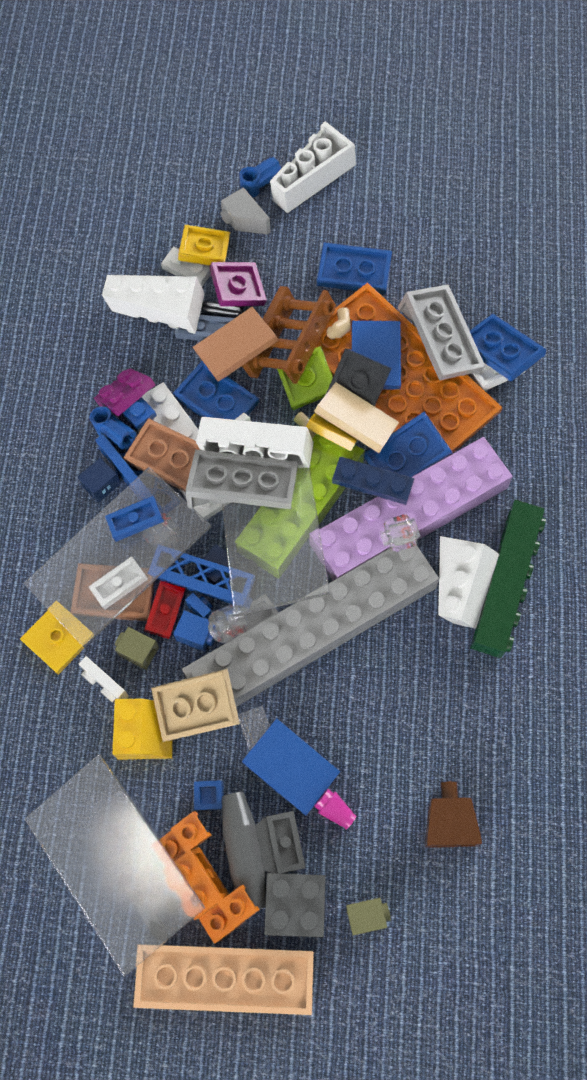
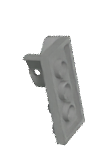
(442, 331)
(240, 479)

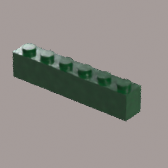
(508, 579)

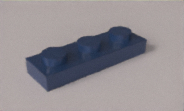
(373, 480)

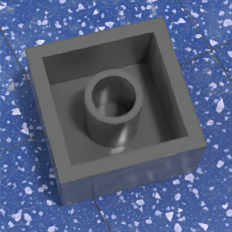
(295, 905)

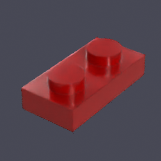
(164, 609)

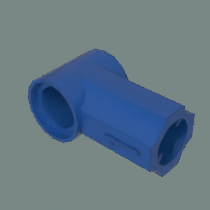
(256, 177)
(112, 428)

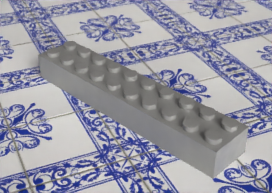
(320, 623)

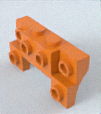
(222, 910)

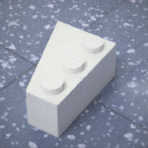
(464, 579)

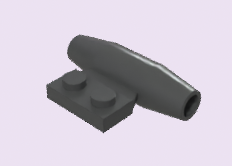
(258, 848)

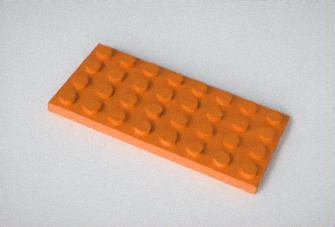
(453, 405)

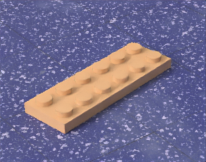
(226, 980)

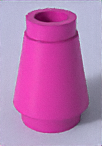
(335, 809)

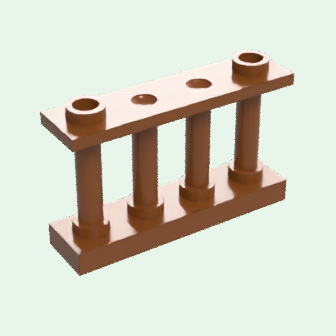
(278, 318)

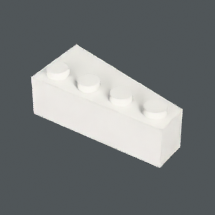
(313, 168)
(157, 298)

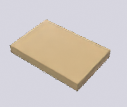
(356, 417)
(195, 705)

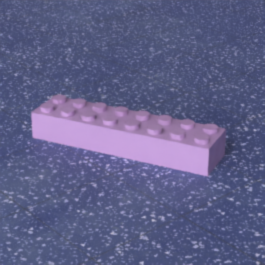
(435, 499)

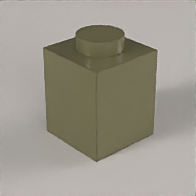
(136, 647)
(368, 916)

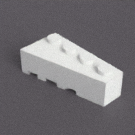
(256, 439)

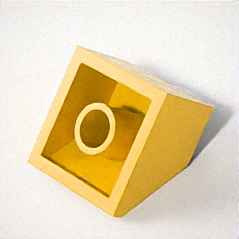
(138, 731)

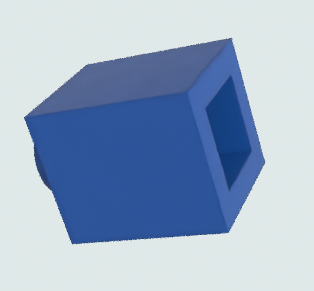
(193, 631)

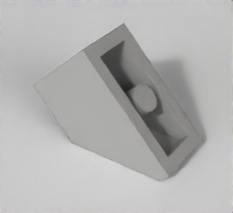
(244, 213)

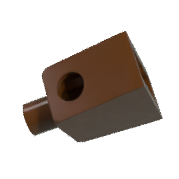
(451, 820)

